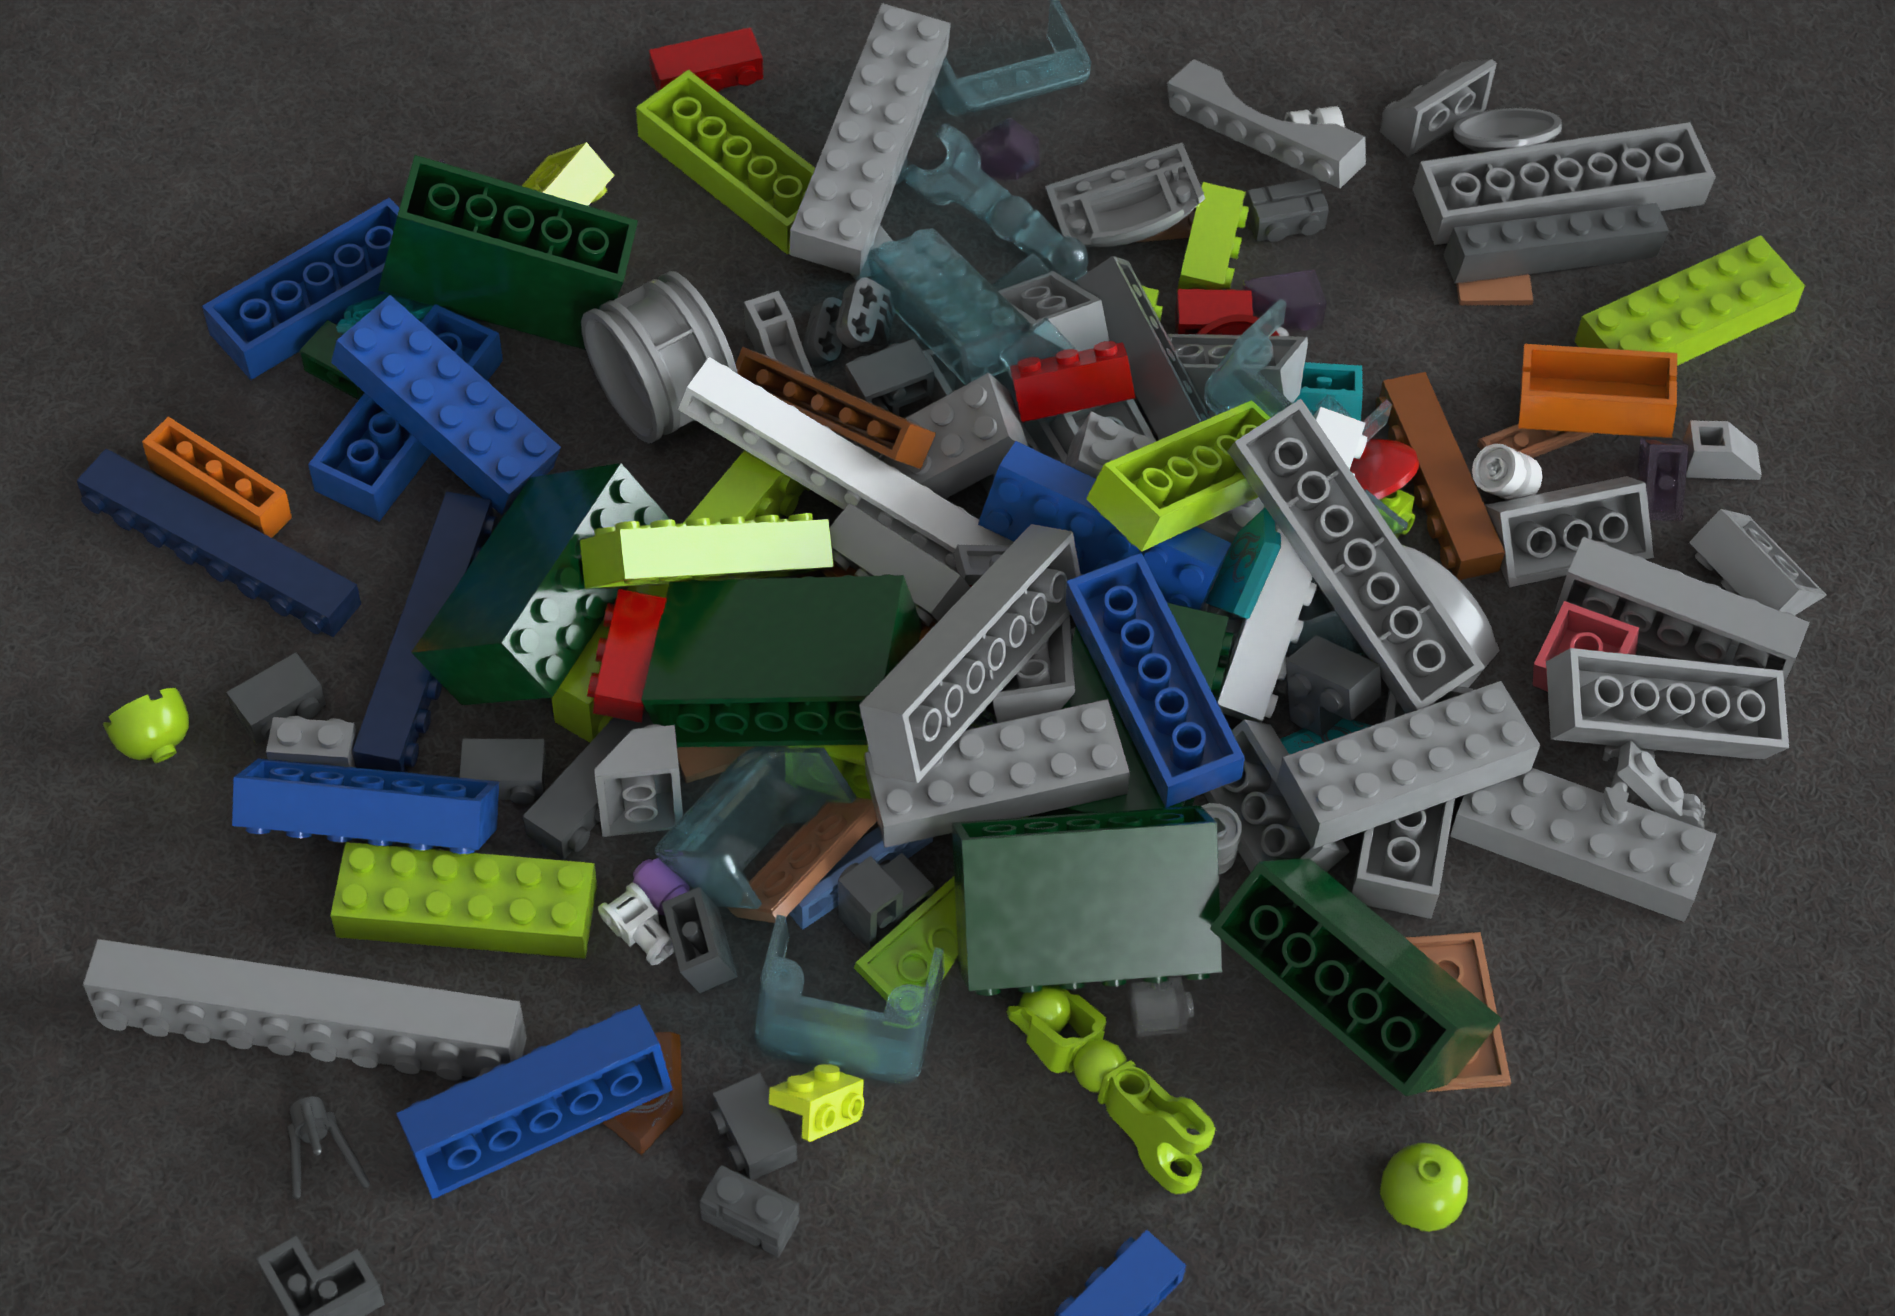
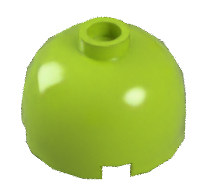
(149, 726)
(1424, 1186)

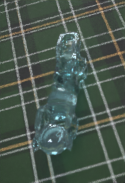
(1009, 216)

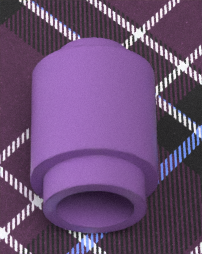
(658, 882)

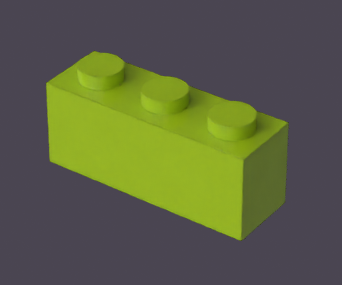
(1213, 239)

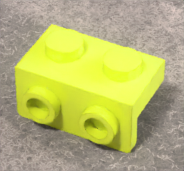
(823, 1098)

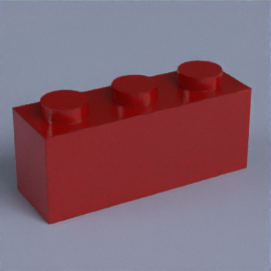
(717, 60)
(1072, 381)
(625, 655)

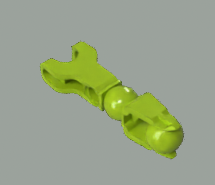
(1131, 1096)

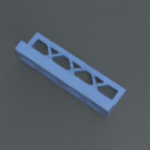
(825, 894)

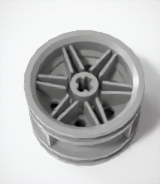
(651, 349)

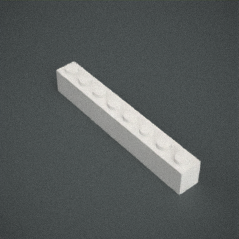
(1274, 623)

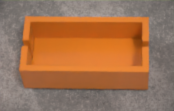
(1598, 390)

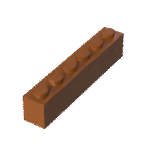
(838, 409)
(1443, 479)

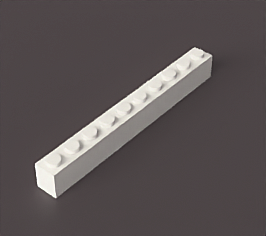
(829, 463)

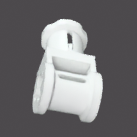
(637, 922)

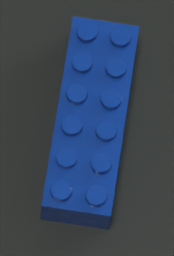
(292, 299)
(444, 403)
(374, 456)
(1054, 495)
(1154, 680)
(365, 805)
(535, 1101)

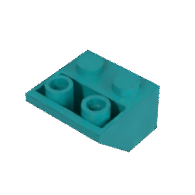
(1338, 380)

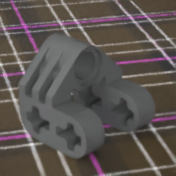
(853, 322)

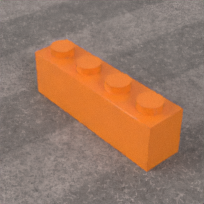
(216, 477)

